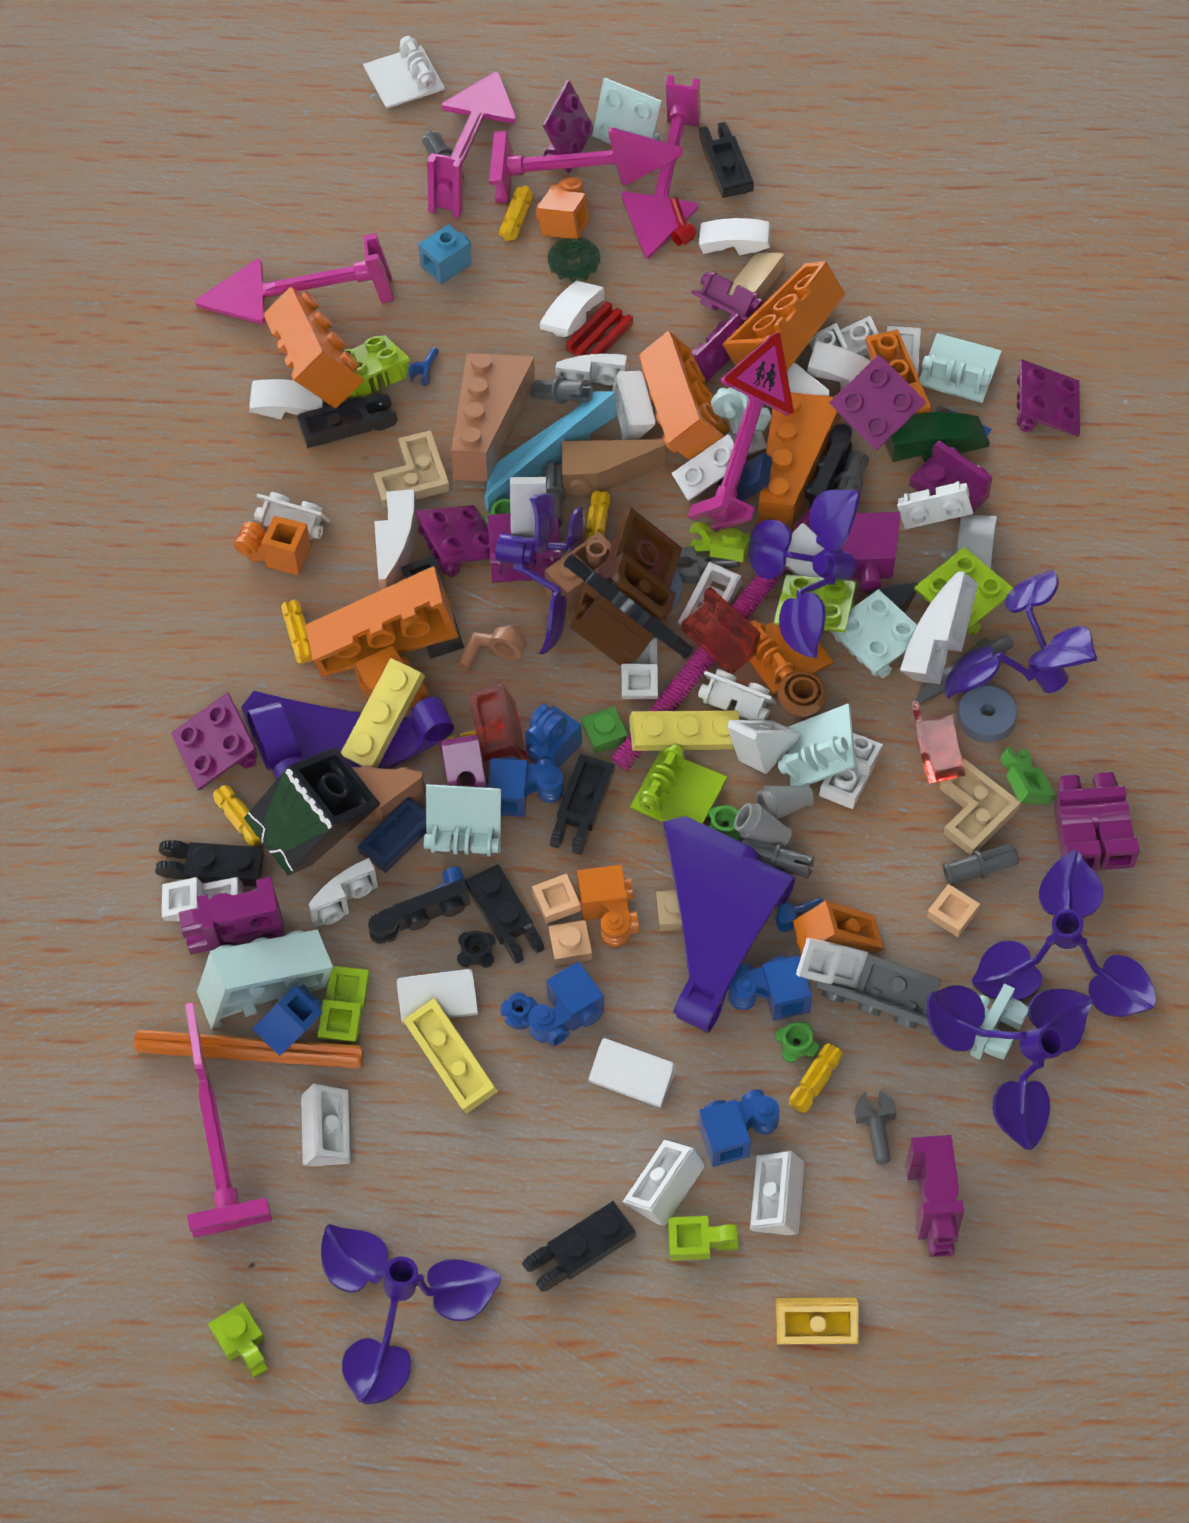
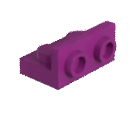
(948, 467)

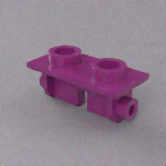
(716, 295)
(712, 355)

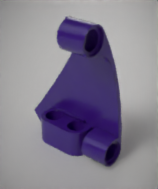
(297, 730)
(722, 908)

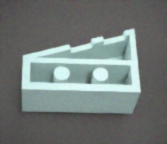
(261, 971)

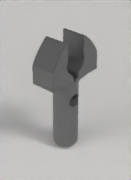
(698, 565)
(877, 1124)

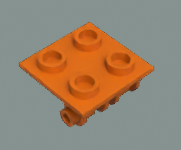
(777, 659)

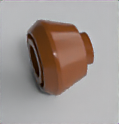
(802, 694)

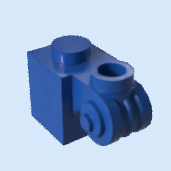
(552, 735)
(520, 779)
(777, 983)
(575, 1003)
(289, 1018)
(726, 1125)

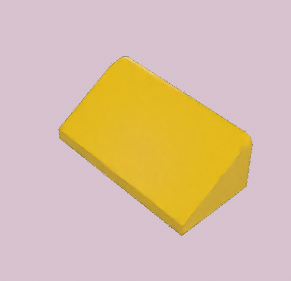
(817, 1320)

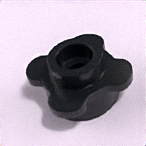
(475, 939)

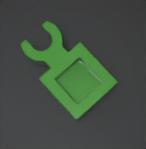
(1027, 781)

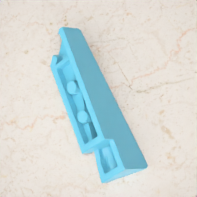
(547, 445)

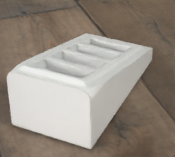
(719, 575)

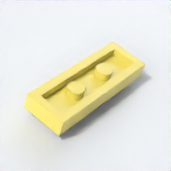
(382, 714)
(685, 728)
(450, 1056)

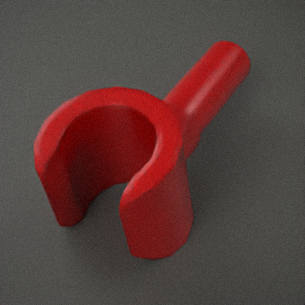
(685, 230)

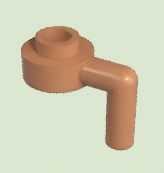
(504, 642)

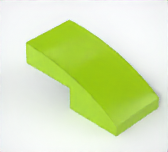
(344, 1004)

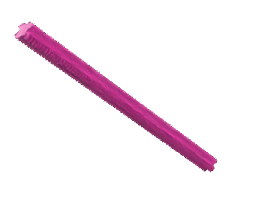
(700, 660)

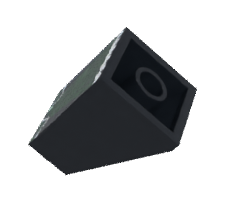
(310, 809)

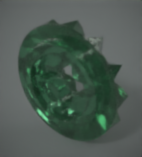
(572, 249)

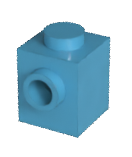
(445, 253)

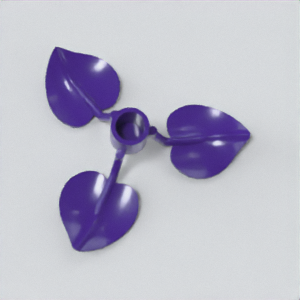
(832, 520)
(523, 550)
(1066, 649)
(1069, 893)
(1060, 1022)
(354, 1257)

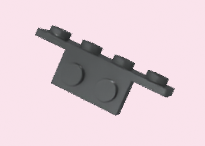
(889, 989)

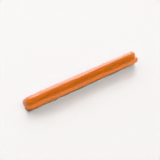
(249, 1049)

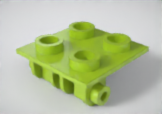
(381, 359)
(990, 591)
(836, 599)
(677, 788)

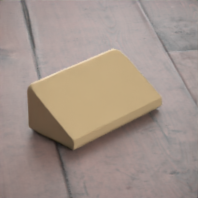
(760, 272)

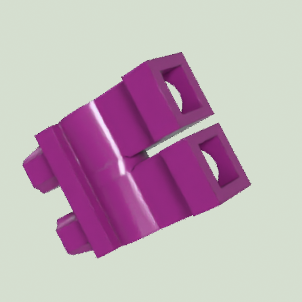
(1096, 822)
(233, 918)
(939, 1214)

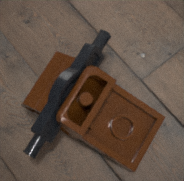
(629, 592)

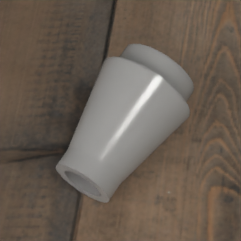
(784, 799)
(760, 825)

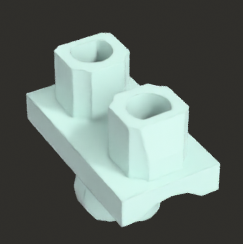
(732, 405)
(1005, 1010)

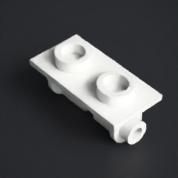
(704, 468)
(279, 506)
(922, 509)
(723, 689)

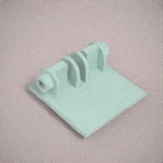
(625, 110)
(959, 367)
(877, 633)
(822, 747)
(463, 819)

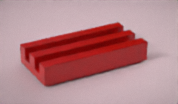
(595, 328)

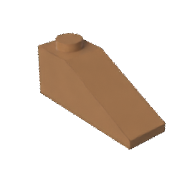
(608, 463)

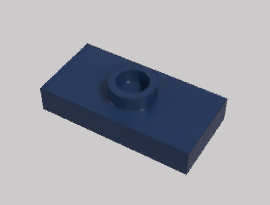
(754, 476)
(395, 835)

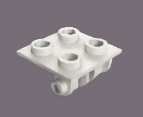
(404, 74)

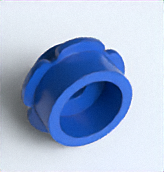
(516, 1019)

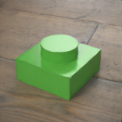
(604, 730)

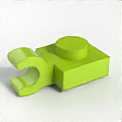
(725, 544)
(692, 1238)
(238, 1336)

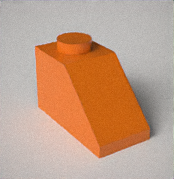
(839, 925)

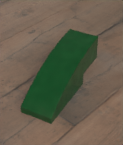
(924, 429)

